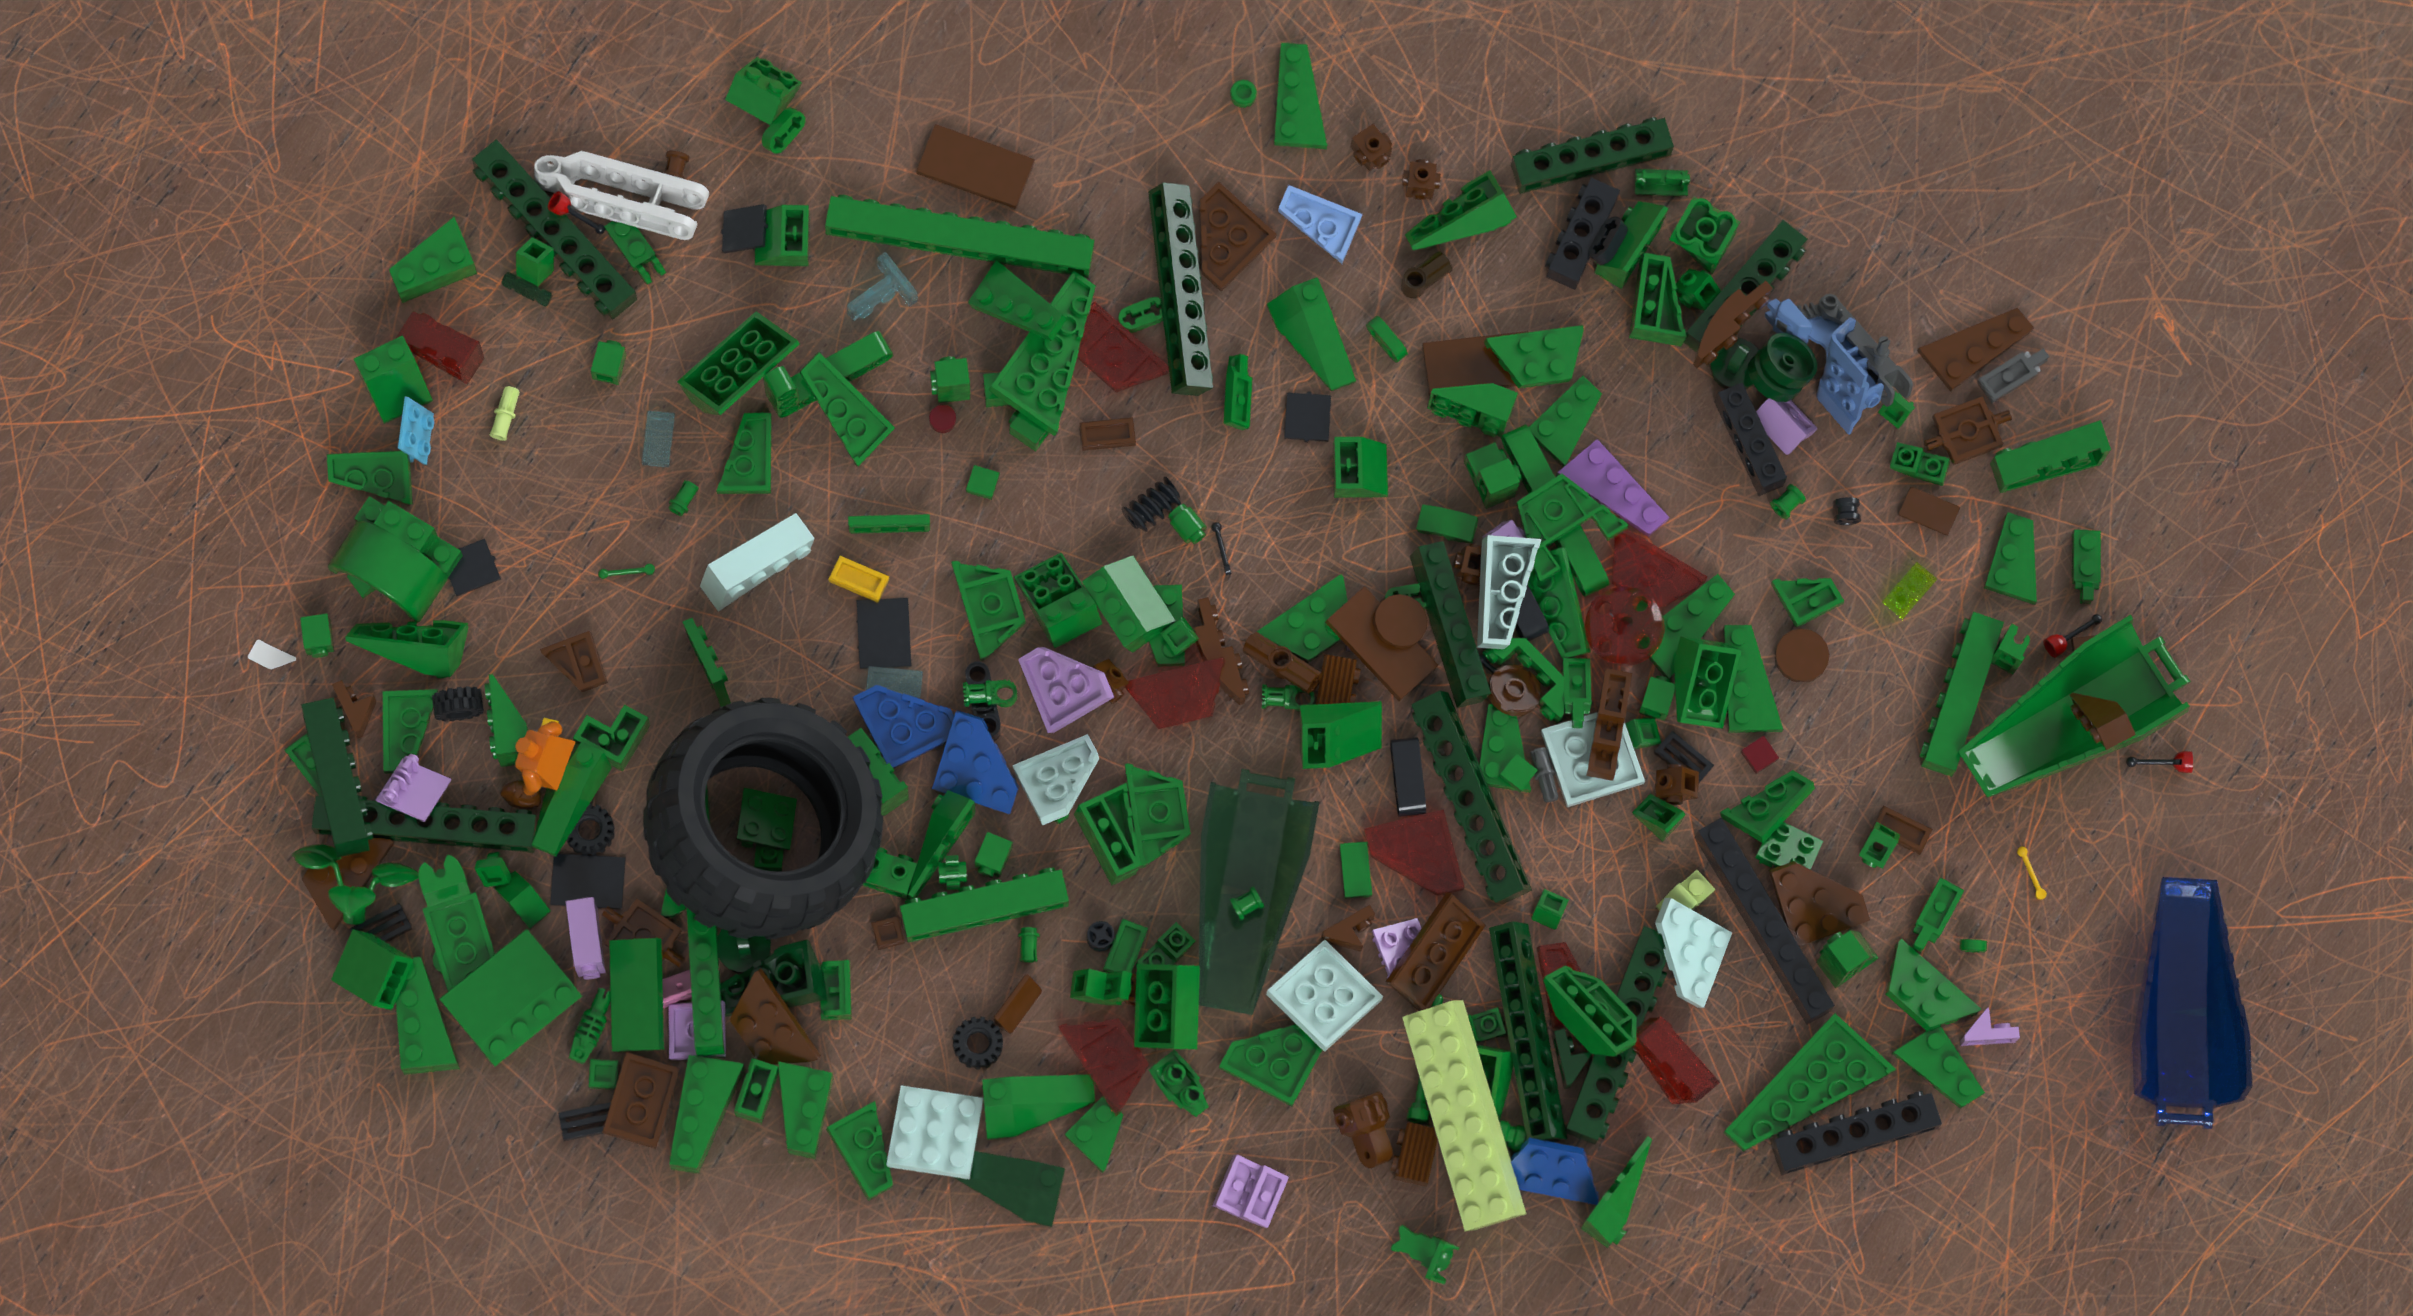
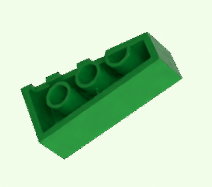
(421, 1028)

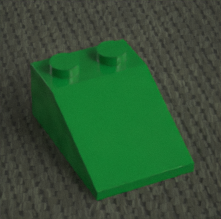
(1704, 680)

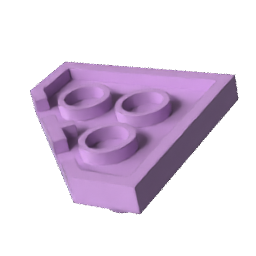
(1063, 687)

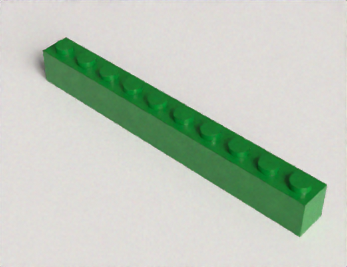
(959, 236)
(705, 981)

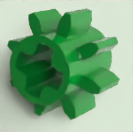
(952, 872)

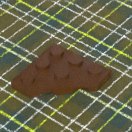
(1229, 236)
(1814, 903)

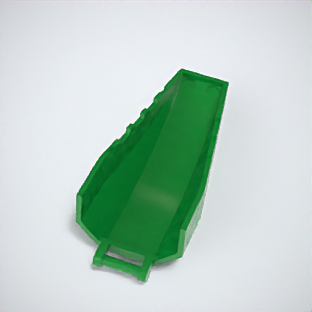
(2040, 730)

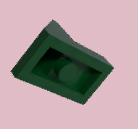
(1568, 1064)

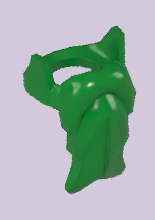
(1432, 1252)

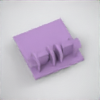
(413, 789)
(1394, 941)

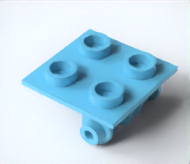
(416, 431)

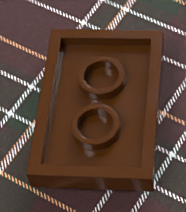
(640, 1100)

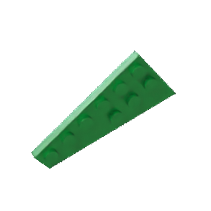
(1042, 369)

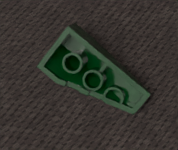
(791, 971)
(1018, 1185)

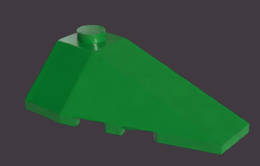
(1309, 325)
(565, 806)
(1032, 1101)

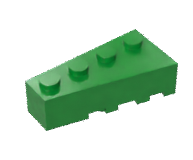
(2051, 457)
(703, 1103)

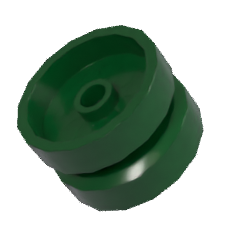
(1782, 367)

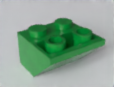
(762, 90)
(785, 237)
(1359, 468)

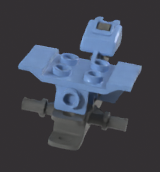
(1855, 364)

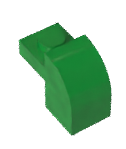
(1101, 987)

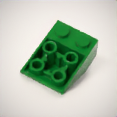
(1475, 405)
(1058, 600)
(504, 723)
(1339, 732)

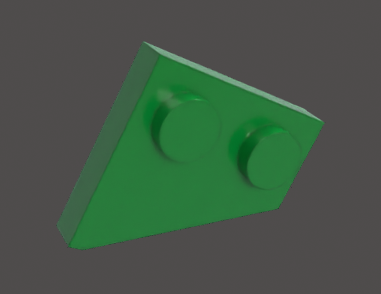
(1807, 598)
(1096, 1133)

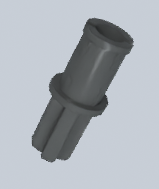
(1544, 774)

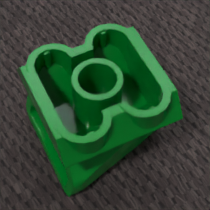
(1705, 232)

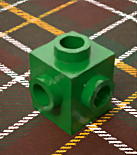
(1697, 289)

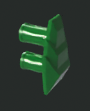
(1179, 1083)

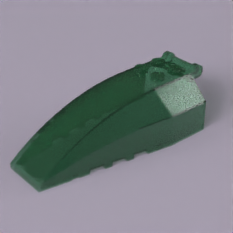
(1246, 844)

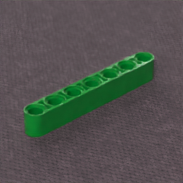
(1535, 472)

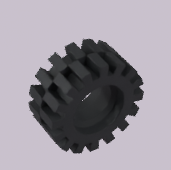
(457, 703)
(602, 840)
(977, 1059)

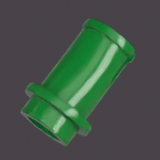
(683, 498)
(1028, 947)

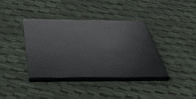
(884, 633)
(588, 877)

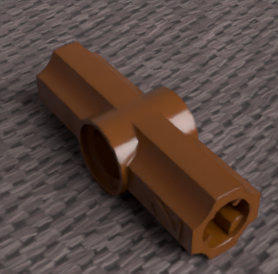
(1270, 654)

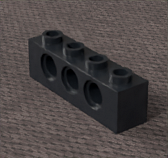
(1569, 271)
(1750, 439)

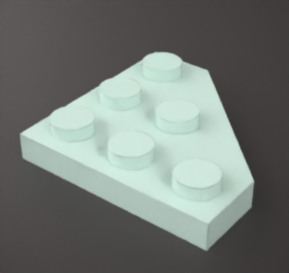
(1057, 777)
(1692, 949)

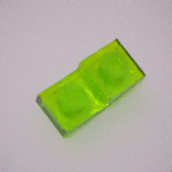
(1909, 590)

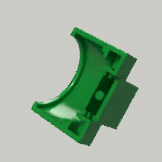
(390, 553)

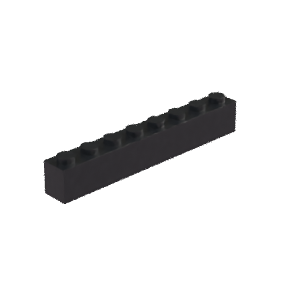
(1764, 921)

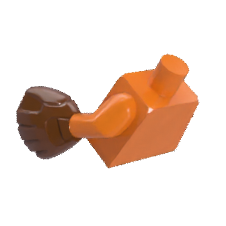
(542, 764)

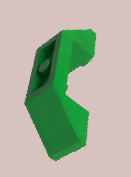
(1553, 701)

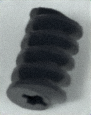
(1152, 504)

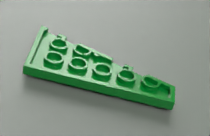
(1820, 1074)

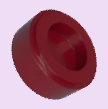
(942, 418)

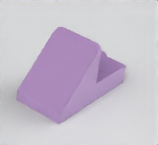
(1983, 1034)

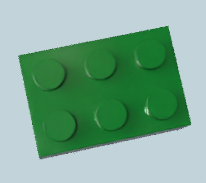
(1167, 1006)

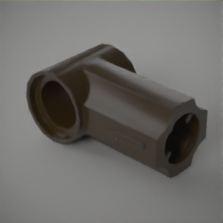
(1426, 274)

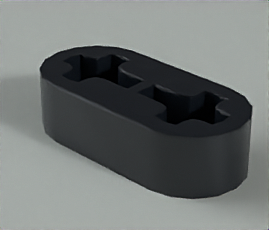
(1608, 240)

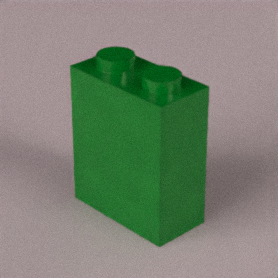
(372, 969)

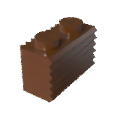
(1337, 680)
(1415, 1155)

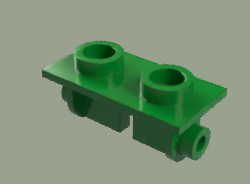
(1661, 182)

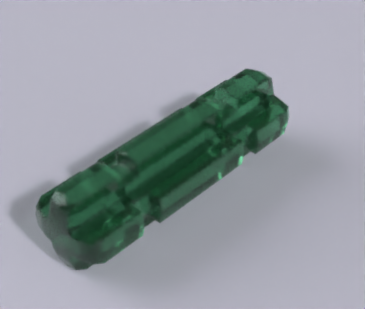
(526, 289)

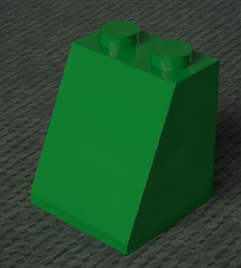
(390, 376)

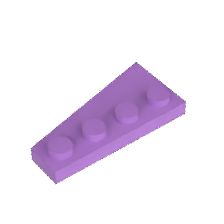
(1615, 488)

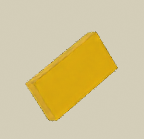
(858, 579)

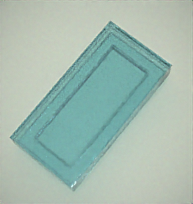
(658, 439)
(897, 680)

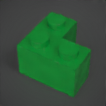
(1492, 474)
(619, 740)

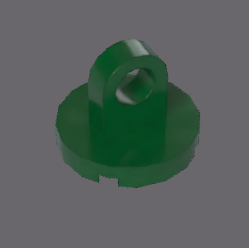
(1732, 365)
(741, 953)

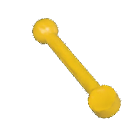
(2040, 893)

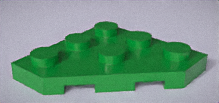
(1274, 1061)

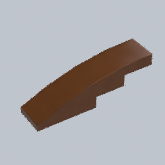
(1609, 724)

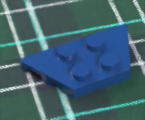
(1554, 1171)

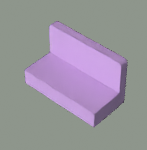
(1785, 424)

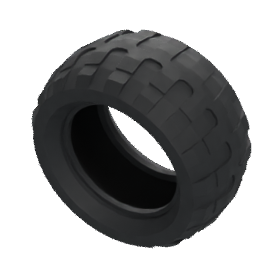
(810, 755)

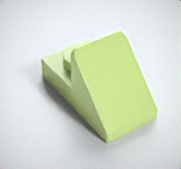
(1690, 891)

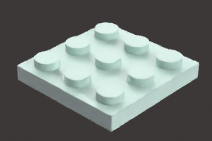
(1570, 755)
(1324, 995)
(935, 1132)

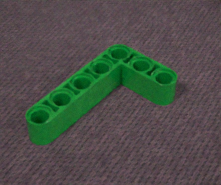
(792, 393)

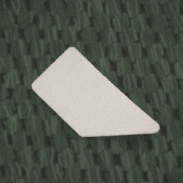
(269, 656)

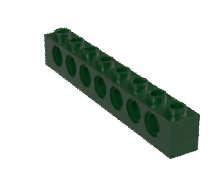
(497, 158)
(1180, 289)
(437, 833)
(1515, 880)
(1527, 1032)
(1580, 1124)

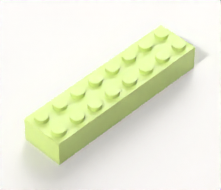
(1464, 1115)

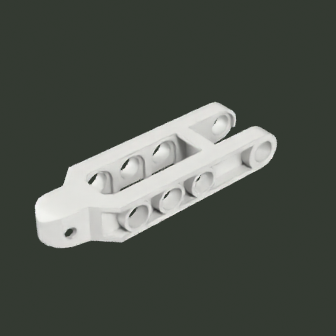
(644, 215)

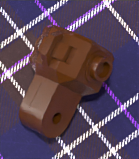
(1364, 1122)

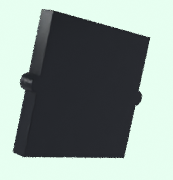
(744, 228)
(1307, 417)
(474, 568)

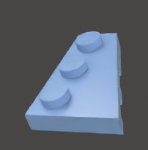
(1321, 220)

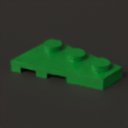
(1565, 420)
(750, 459)
(374, 472)
(2013, 561)
(1160, 649)
(707, 658)
(404, 724)
(1499, 746)
(1770, 808)
(1940, 1064)
(862, 1148)

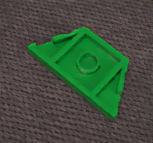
(1538, 356)
(989, 604)
(1304, 626)
(1157, 812)
(1925, 991)

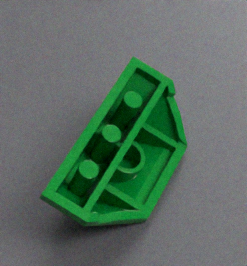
(1591, 1011)

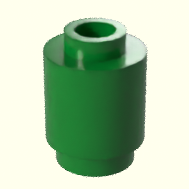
(1187, 524)

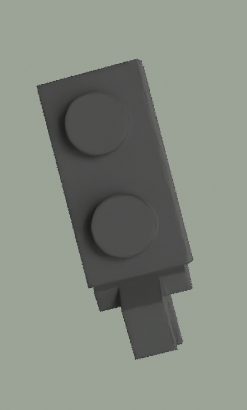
(2012, 374)

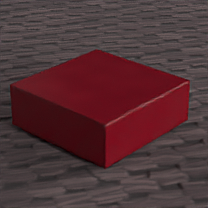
(1759, 754)

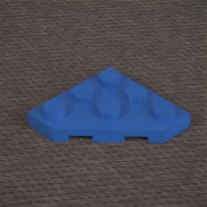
(902, 723)
(975, 765)

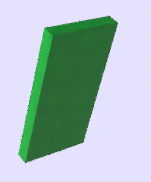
(636, 994)

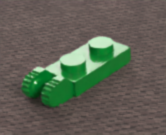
(634, 248)

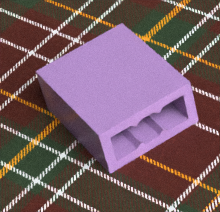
(585, 938)

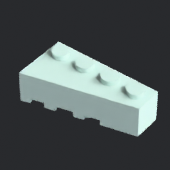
(756, 561)
(1503, 583)

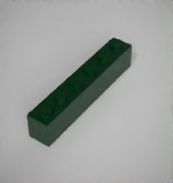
(1450, 624)
(336, 778)

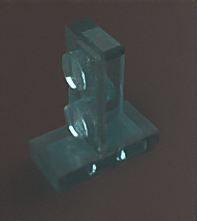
(883, 290)

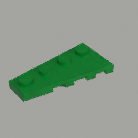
(1014, 302)
(1561, 608)

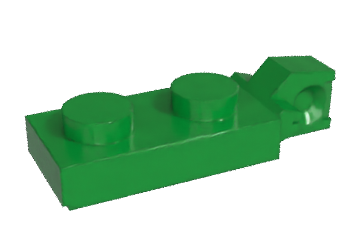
(1238, 393)
(2086, 563)
(1577, 689)
(1936, 913)

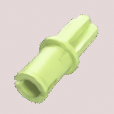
(504, 413)

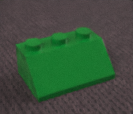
(1643, 225)
(1129, 602)

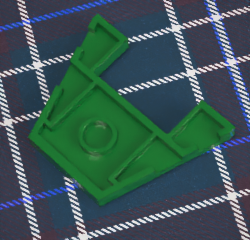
(1556, 511)

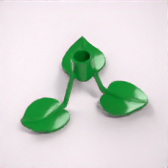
(353, 900)

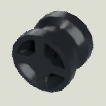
(1846, 511)
(1102, 931)

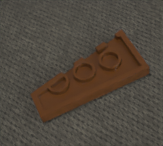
(1971, 349)

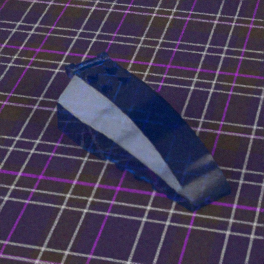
(2190, 1017)

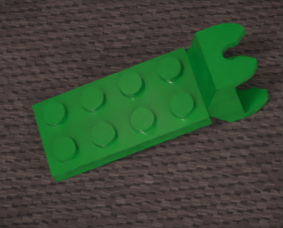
(454, 921)

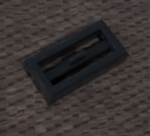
(1686, 747)
(382, 916)
(579, 1112)

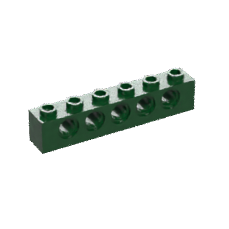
(1530, 178)
(1782, 239)

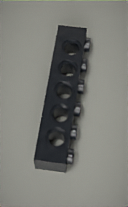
(1791, 1159)

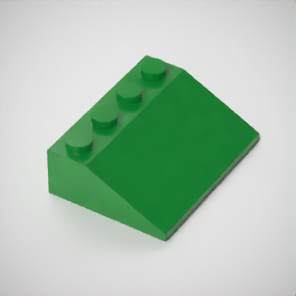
(736, 364)
(510, 997)

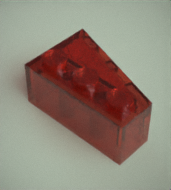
(442, 346)
(1672, 1062)

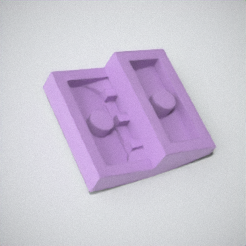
(1250, 1191)

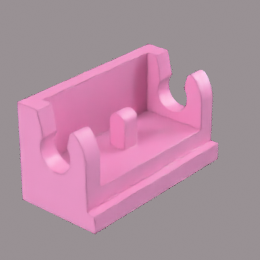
(677, 988)

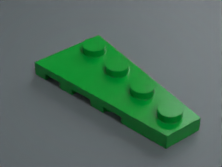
(1298, 107)
(848, 411)
(1689, 619)
(1751, 700)

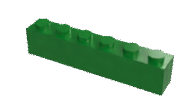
(1961, 694)
(984, 905)

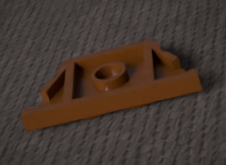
(354, 870)
(770, 1026)

